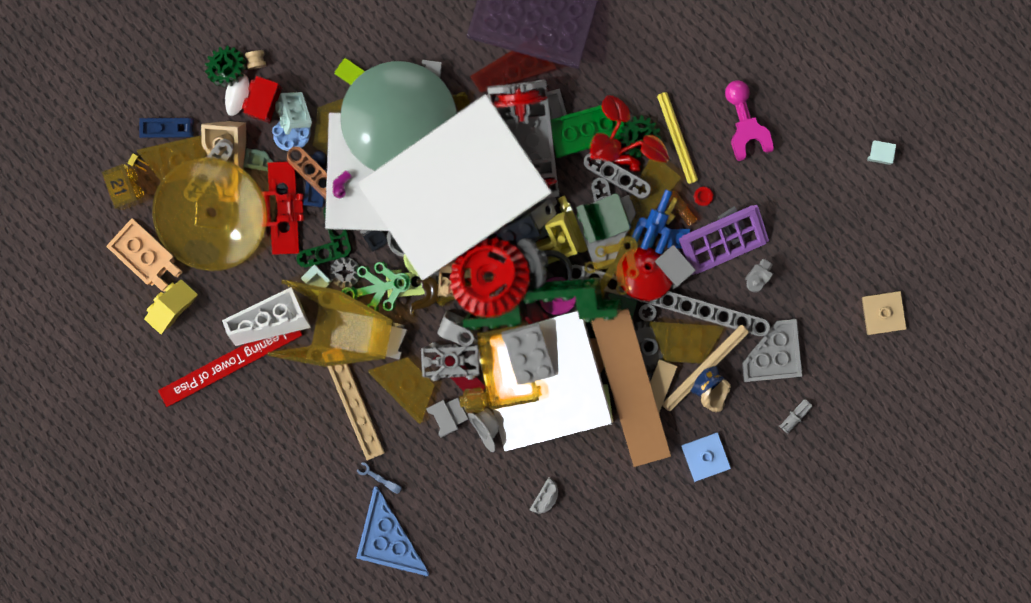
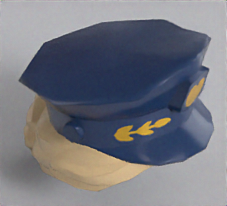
(711, 389)

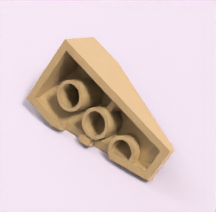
(226, 130)

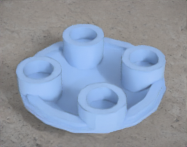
(297, 138)

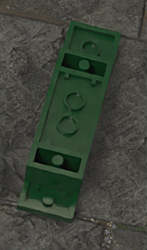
(587, 296)

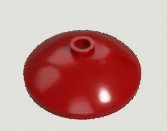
(650, 283)

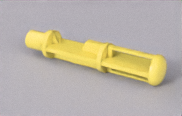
(566, 207)

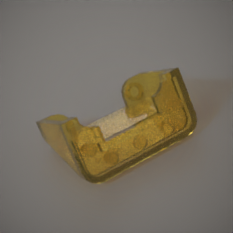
(498, 373)

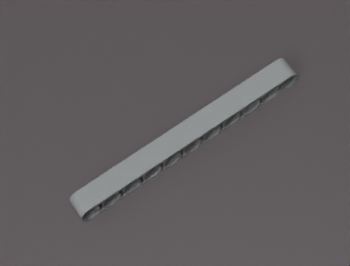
(731, 322)

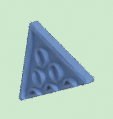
(385, 540)

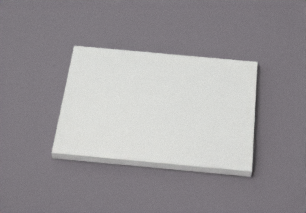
(454, 187)

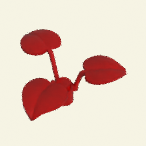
(609, 149)

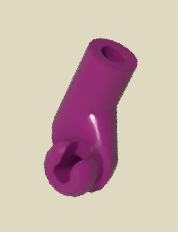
(339, 184)

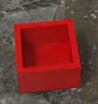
(261, 99)

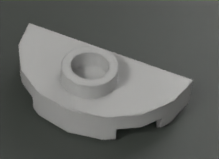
(546, 497)

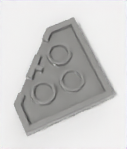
(630, 211)
(775, 354)

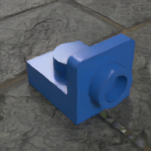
(674, 237)

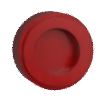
(703, 196)

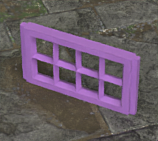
(757, 225)

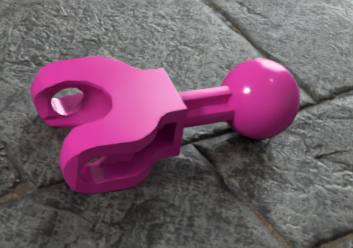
(738, 93)

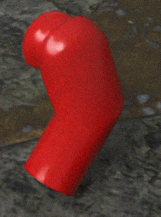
(629, 160)

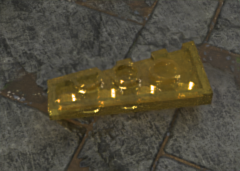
(659, 178)

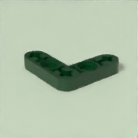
(331, 247)

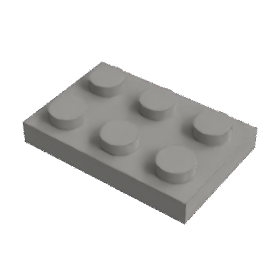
(528, 354)

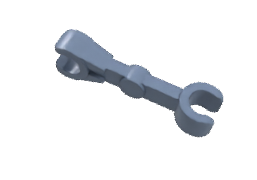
(391, 485)

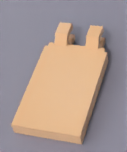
(143, 254)

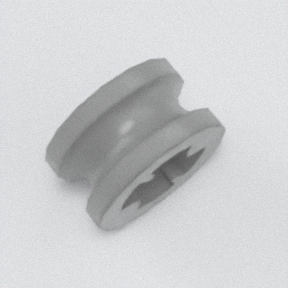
(649, 318)

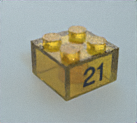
(123, 187)

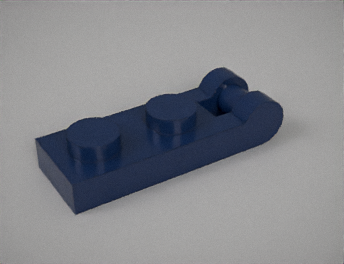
(165, 127)

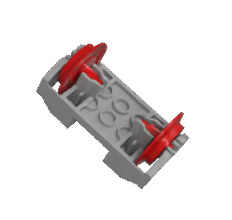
(529, 121)

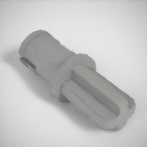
(796, 416)

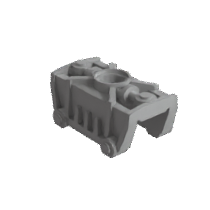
(445, 371)

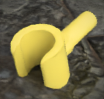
(669, 210)

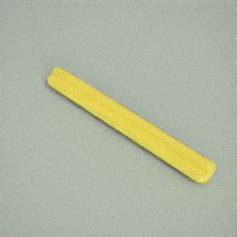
(677, 137)

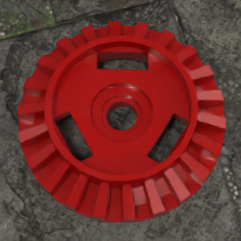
(512, 273)

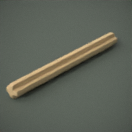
(711, 361)

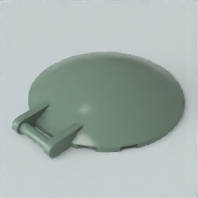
(393, 110)

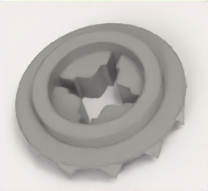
(338, 279)

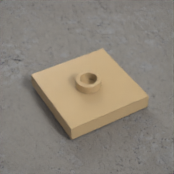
(883, 313)

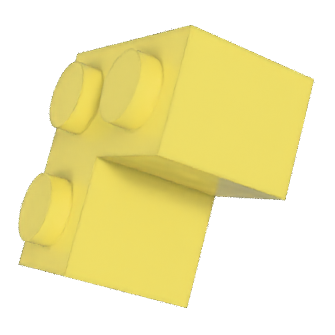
(561, 237)
(169, 305)

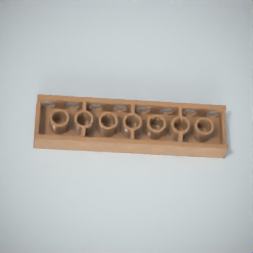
(631, 388)

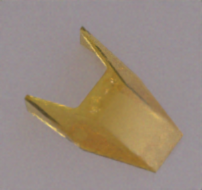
(343, 330)

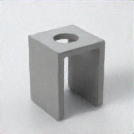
(674, 266)

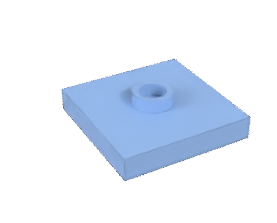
(705, 457)

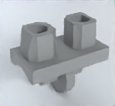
(759, 276)

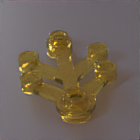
(615, 265)

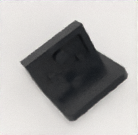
(519, 229)

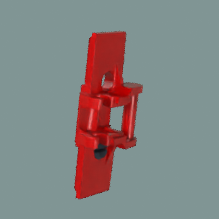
(289, 206)

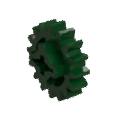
(225, 66)
(635, 130)

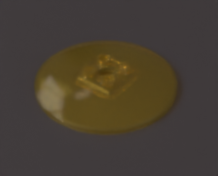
(190, 232)

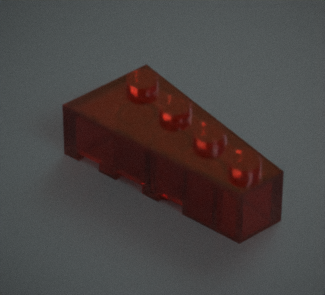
(508, 69)

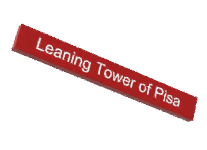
(222, 367)

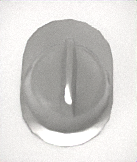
(486, 426)

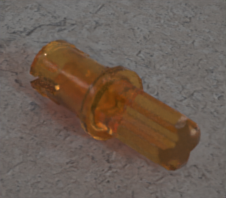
(683, 209)

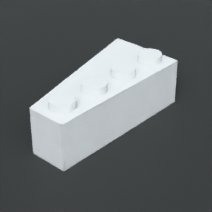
(267, 319)

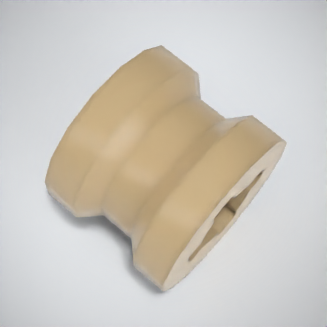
(255, 59)

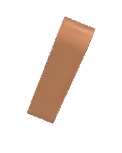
(304, 161)

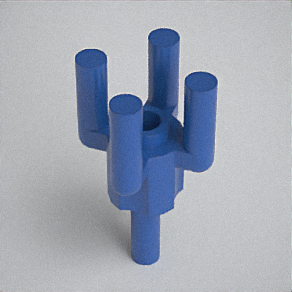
(655, 225)

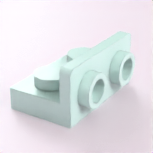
(292, 111)

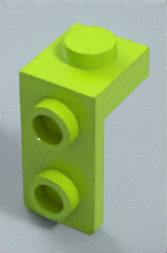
(348, 71)

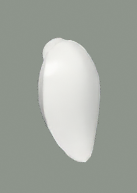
(236, 95)

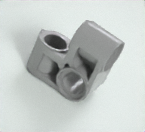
(452, 329)

